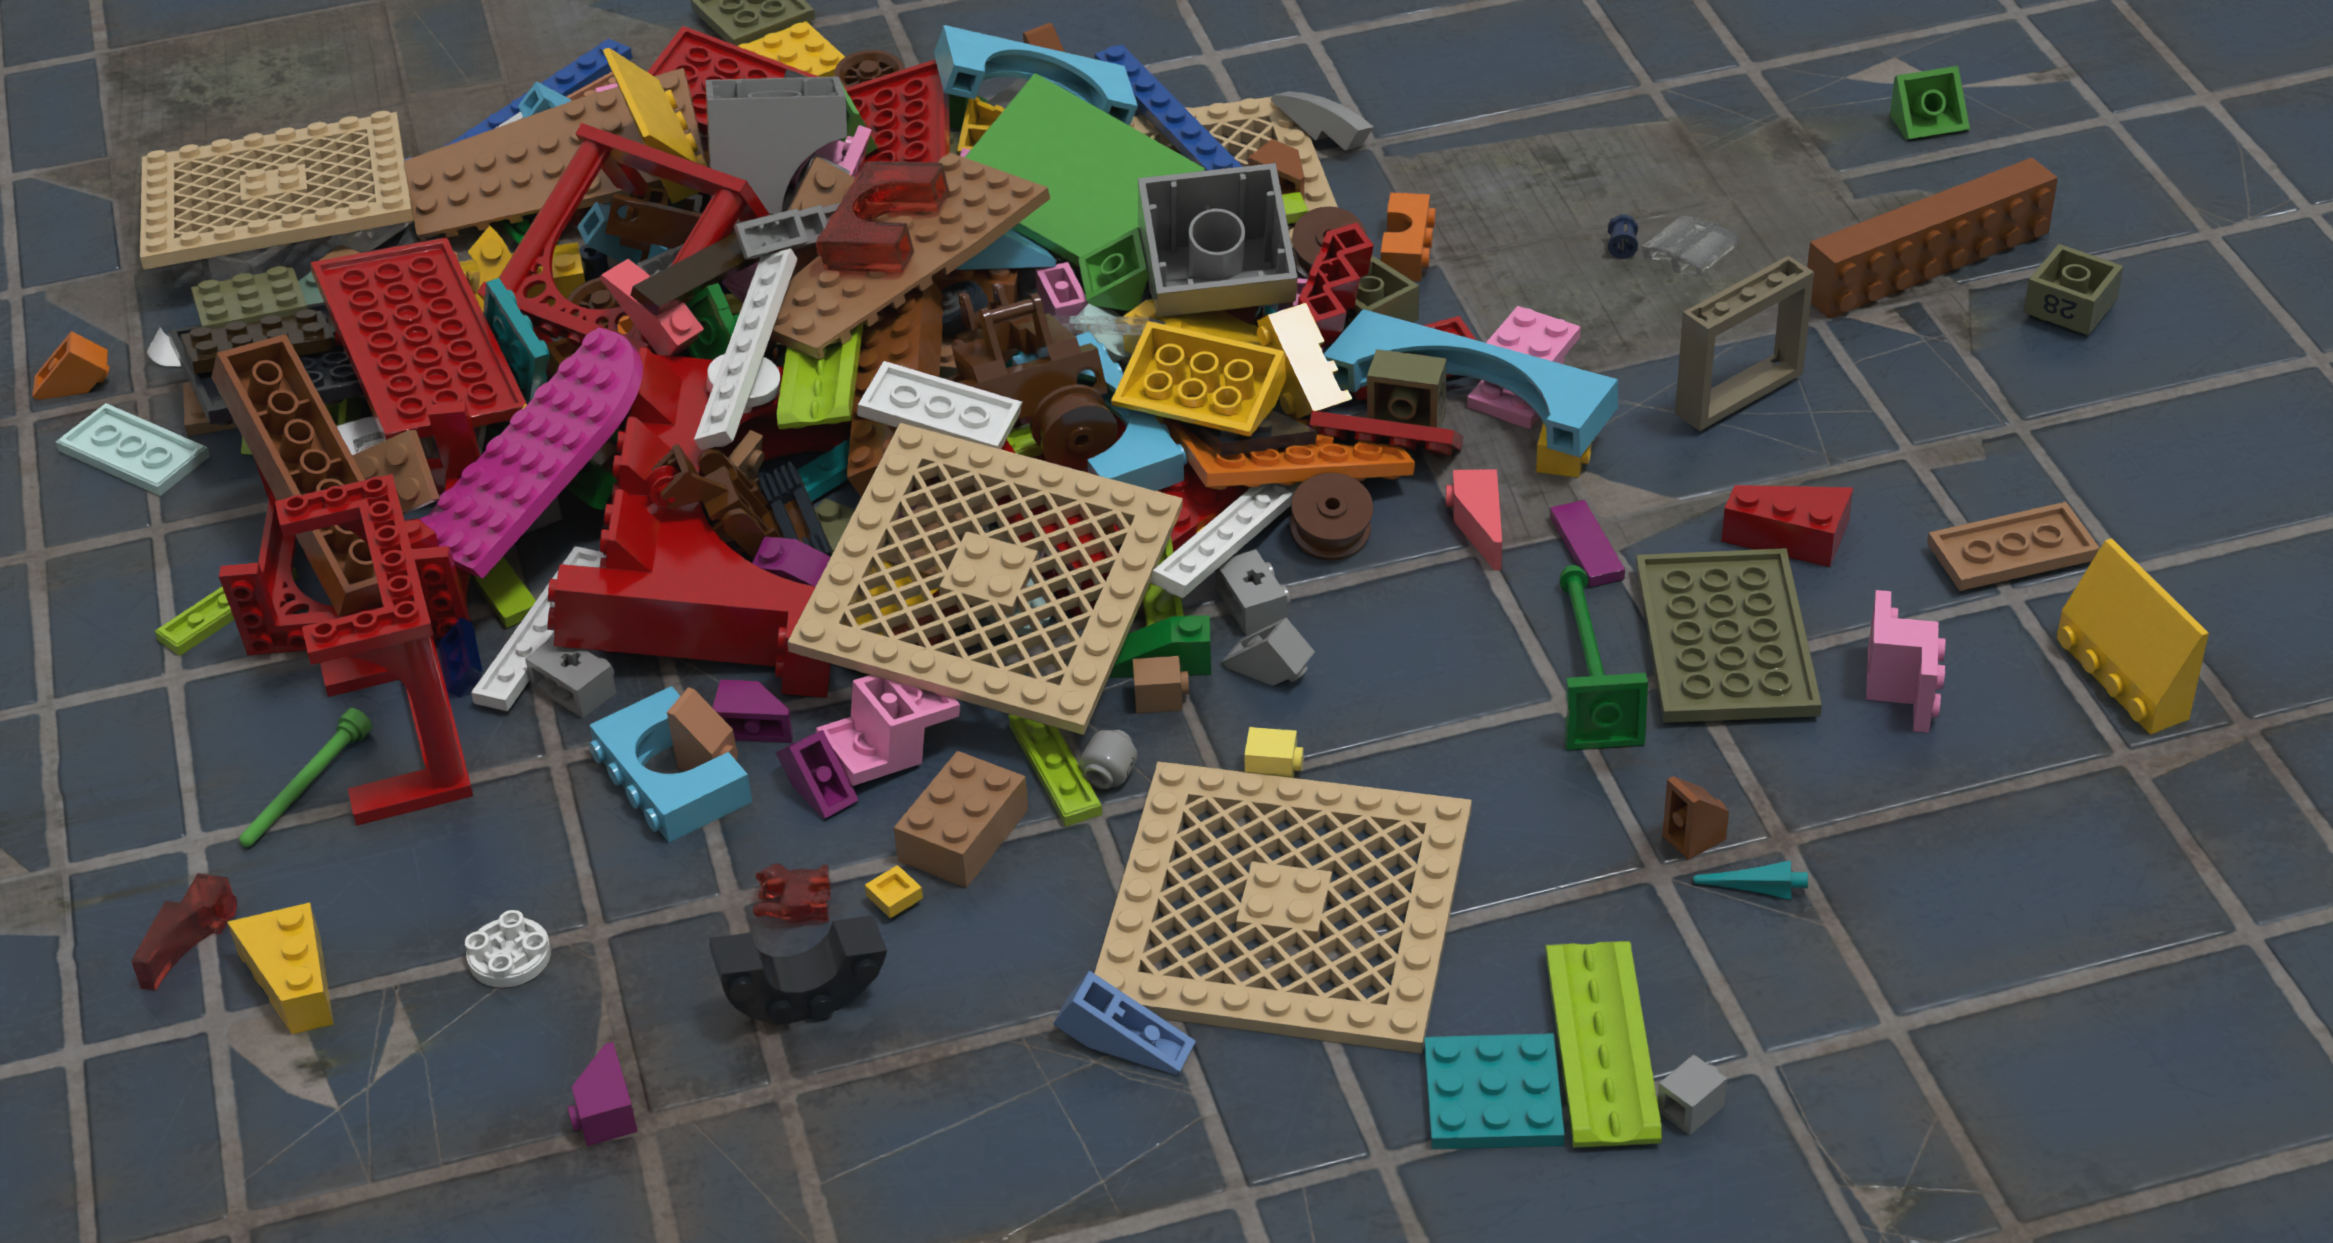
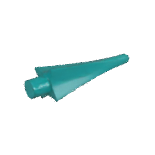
(1768, 879)

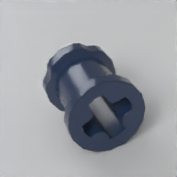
(1628, 238)
(594, 262)

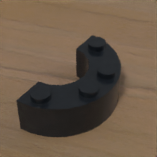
(802, 984)

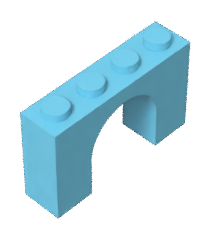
(669, 801)

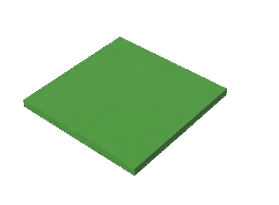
(1084, 161)

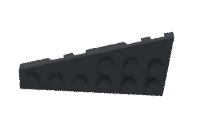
(1273, 433)

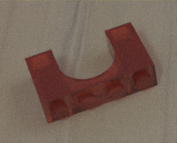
(880, 188)

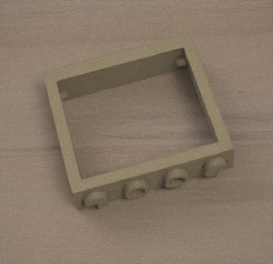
(1780, 282)

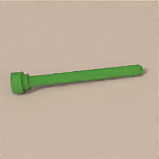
(351, 727)

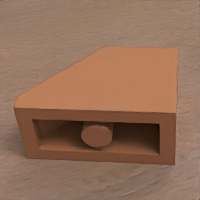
(698, 731)

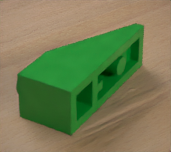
(1174, 636)

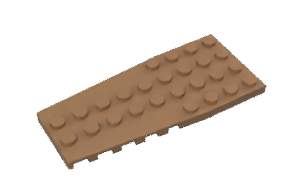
(519, 163)
(979, 209)

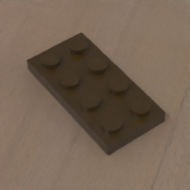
(306, 331)

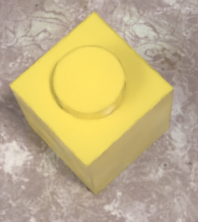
(1273, 752)

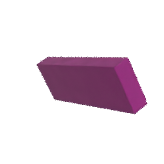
(1587, 543)

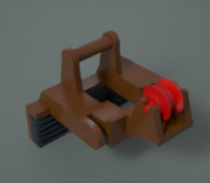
(742, 507)

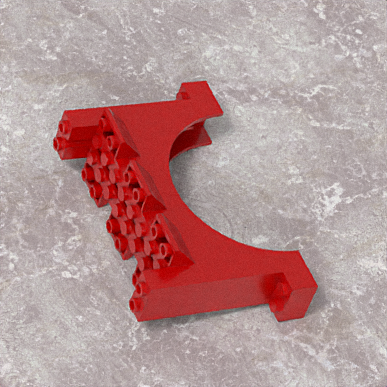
(666, 571)

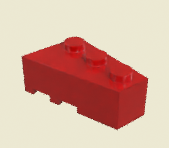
(1790, 517)

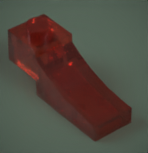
(182, 926)

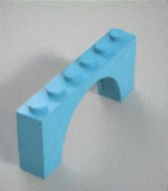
(972, 57)
(1145, 451)

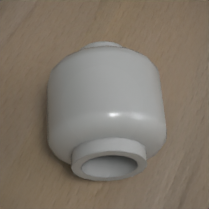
(1108, 758)

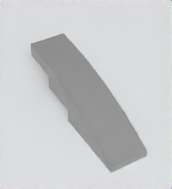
(783, 231)

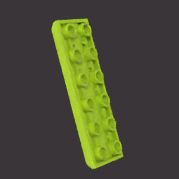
(819, 389)
(1602, 1045)

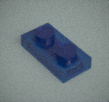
(460, 657)

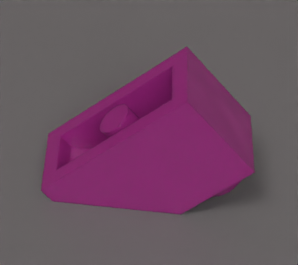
(791, 560)
(753, 712)
(817, 774)
(602, 1100)

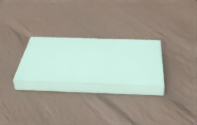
(133, 449)

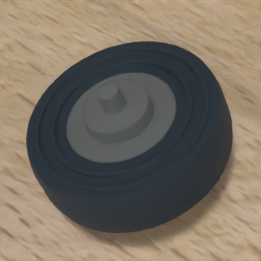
(951, 309)

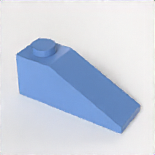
(1121, 1027)

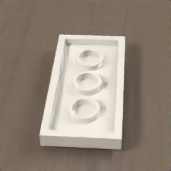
(938, 406)

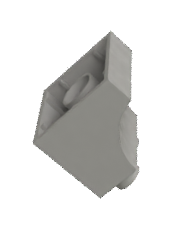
(770, 127)
(1216, 240)

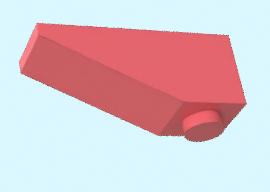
(666, 333)
(1478, 511)

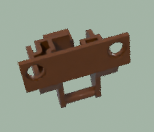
(653, 220)
(1030, 331)

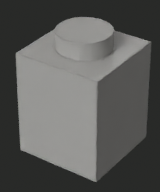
(1692, 1094)

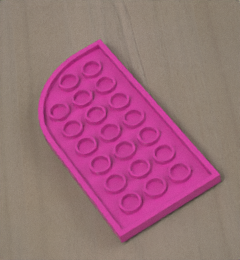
(538, 452)

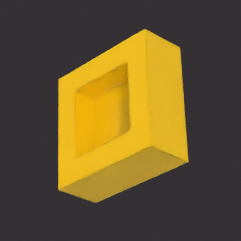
(893, 891)

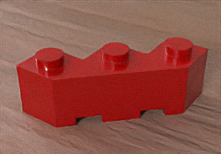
(1336, 279)

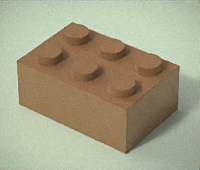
(961, 819)

